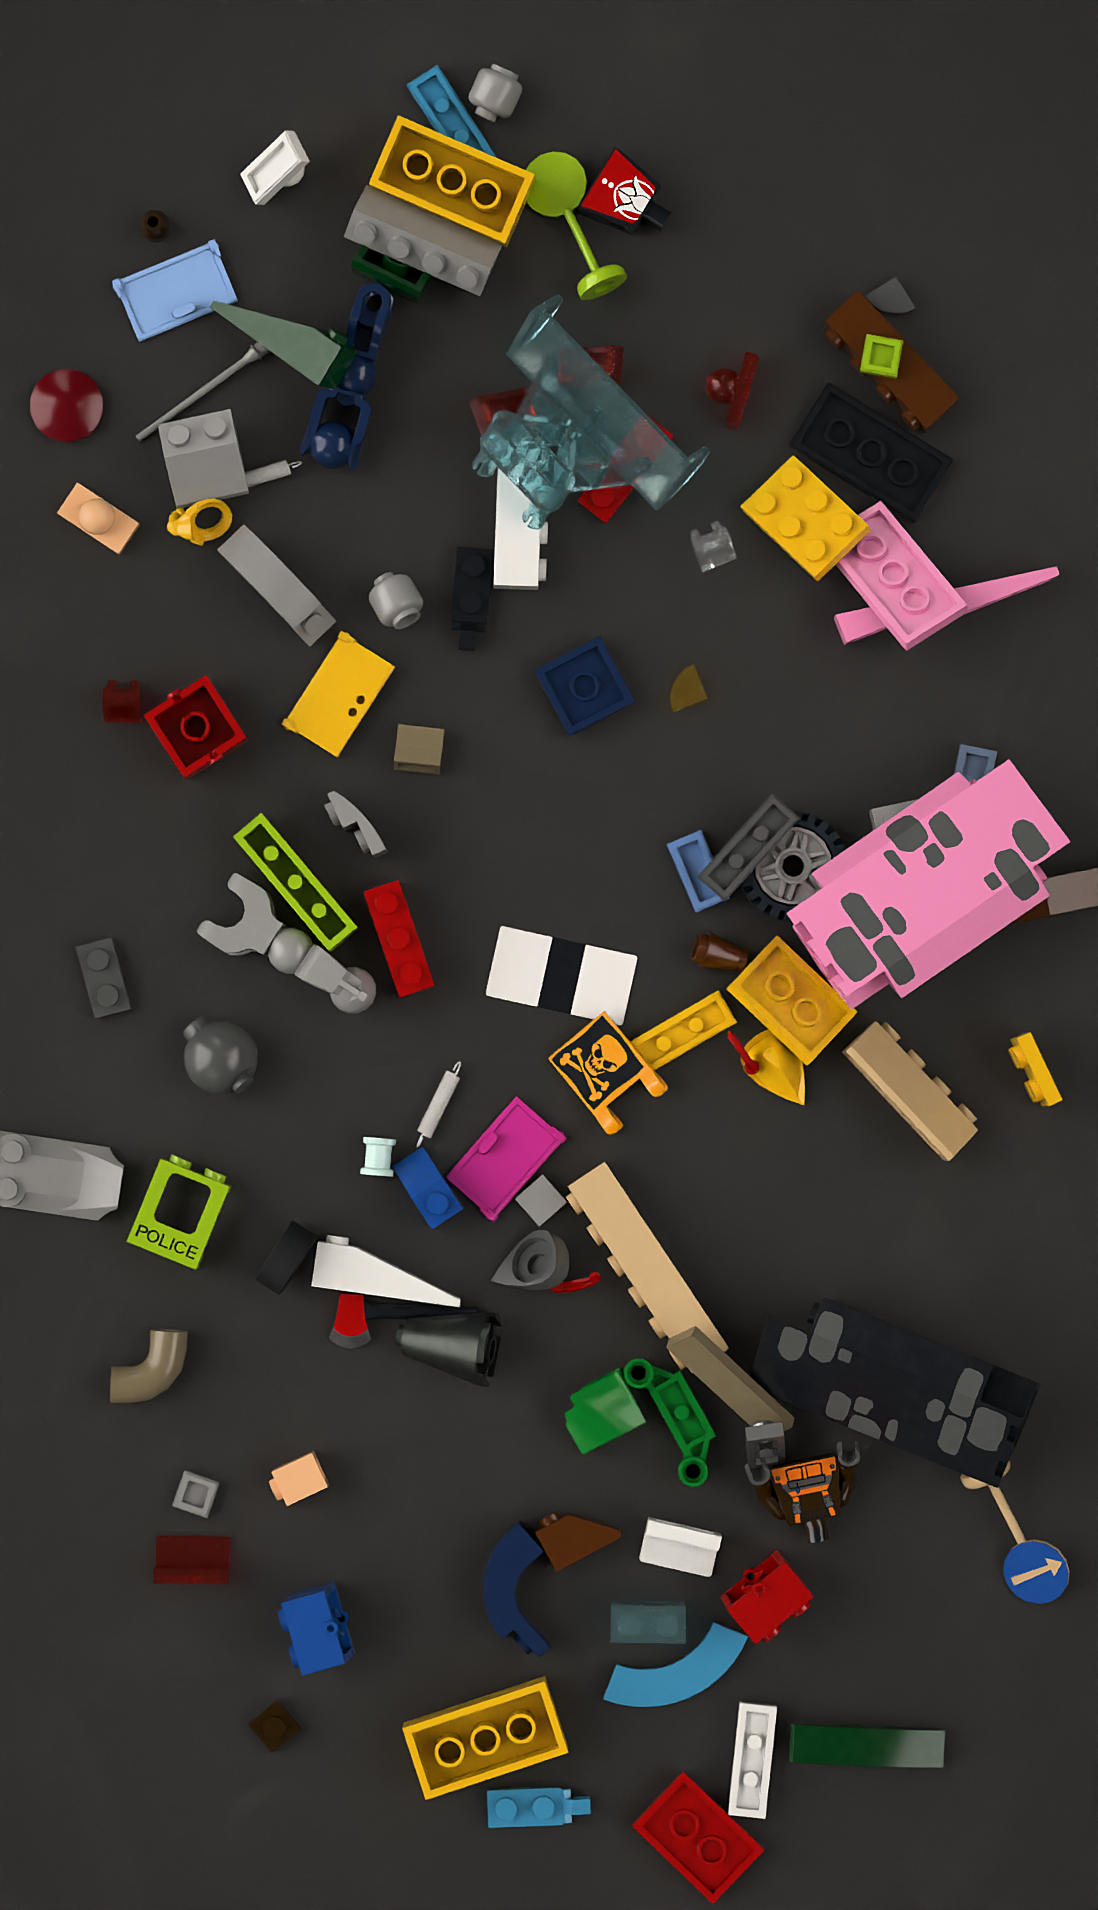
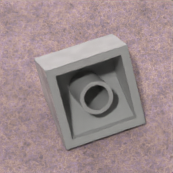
(203, 458)

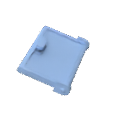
(174, 289)

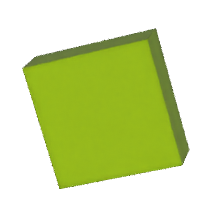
(881, 356)

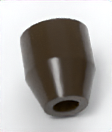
(157, 233)

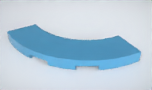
(680, 1679)

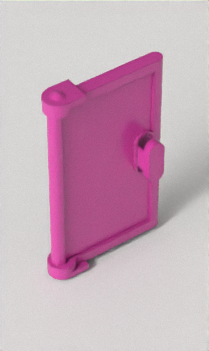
(510, 1161)

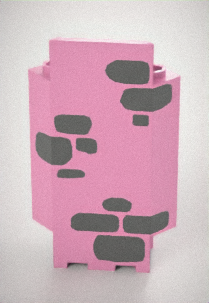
(928, 885)

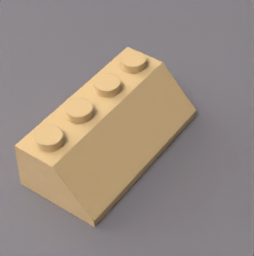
(910, 1091)

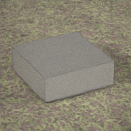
(540, 1200)
(196, 1493)

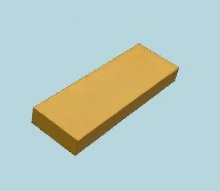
(684, 1030)

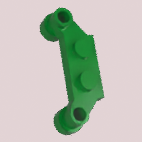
(680, 1413)

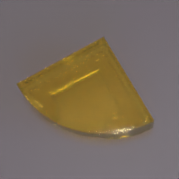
(686, 690)

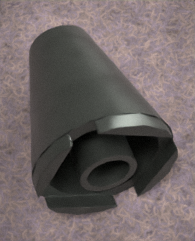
(454, 1344)

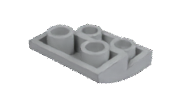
(346, 814)

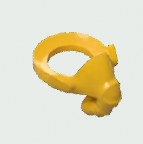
(183, 523)

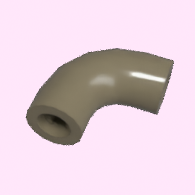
(157, 1371)

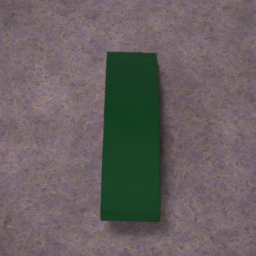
(867, 1745)

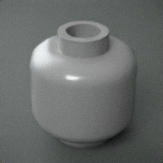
(495, 92)
(396, 600)

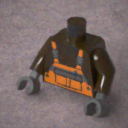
(808, 1489)

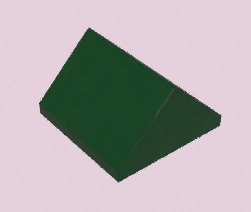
(391, 274)

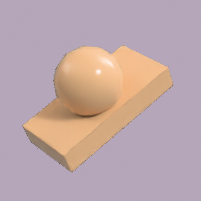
(98, 518)

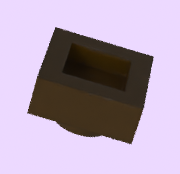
(274, 1726)

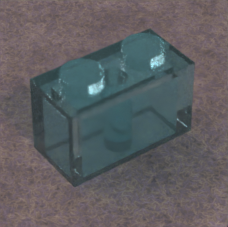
(648, 1622)

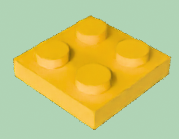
(1040, 1083)

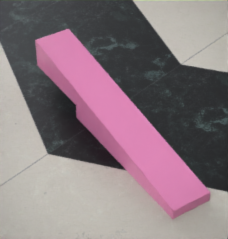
(864, 622)

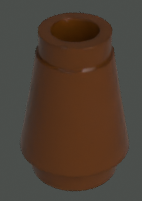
(718, 953)

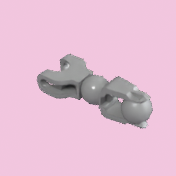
(288, 949)

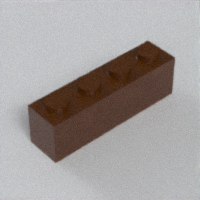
(917, 386)

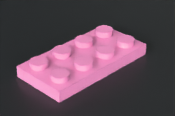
(900, 580)

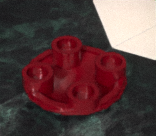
(66, 405)

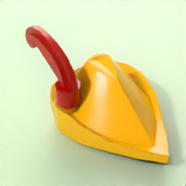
(772, 1065)

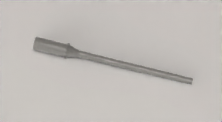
(255, 353)

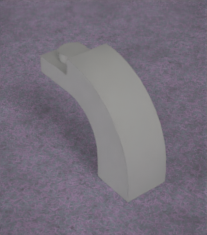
(276, 585)

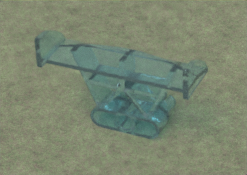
(592, 421)

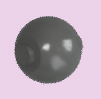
(220, 1056)

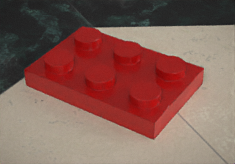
(698, 1837)

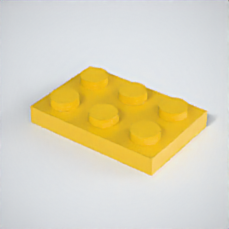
(805, 518)
(791, 1000)

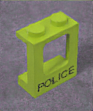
(168, 1241)

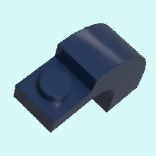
(506, 1563)

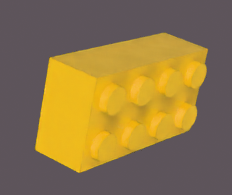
(452, 180)
(485, 1738)

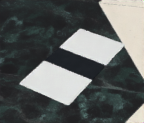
(560, 975)

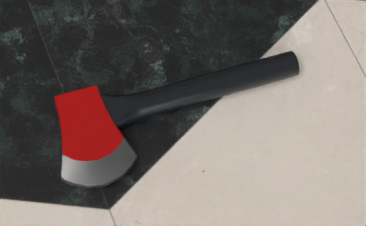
(353, 1310)

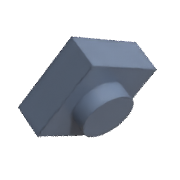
(974, 762)

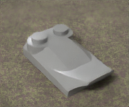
(58, 1176)

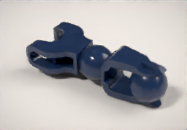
(333, 442)

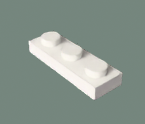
(752, 1760)

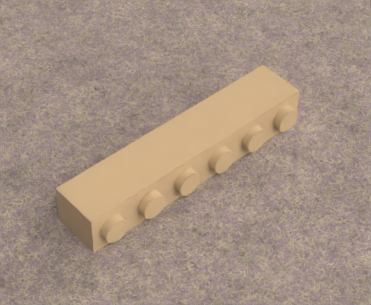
(639, 1256)

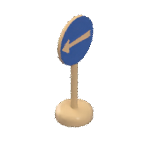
(1032, 1567)

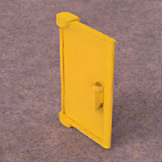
(334, 692)

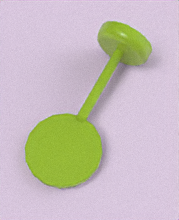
(557, 193)

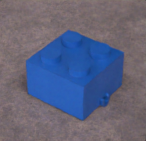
(314, 1628)

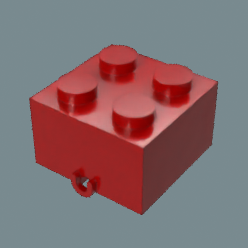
(196, 727)
(768, 1598)

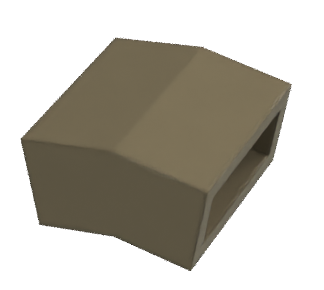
(419, 749)

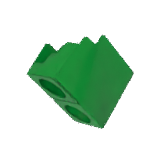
(602, 1412)

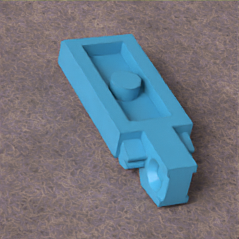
(534, 1806)

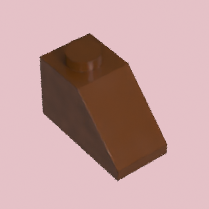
(573, 1537)

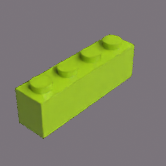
(295, 882)

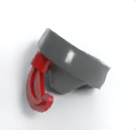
(540, 1264)

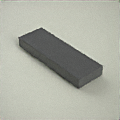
(748, 847)

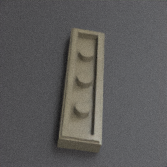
(727, 1378)

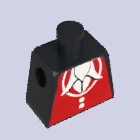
(624, 196)

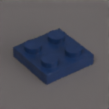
(584, 686)

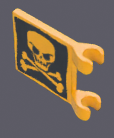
(602, 1066)

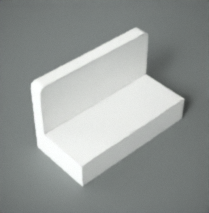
(679, 1547)

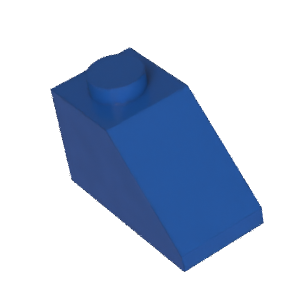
(427, 1187)

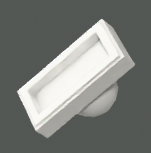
(275, 168)

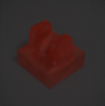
(122, 704)

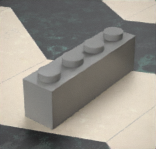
(422, 240)

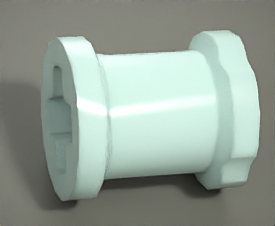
(378, 1156)

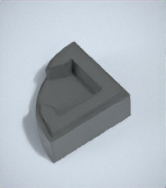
(891, 298)

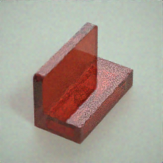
(192, 1560)

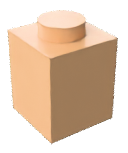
(298, 1479)

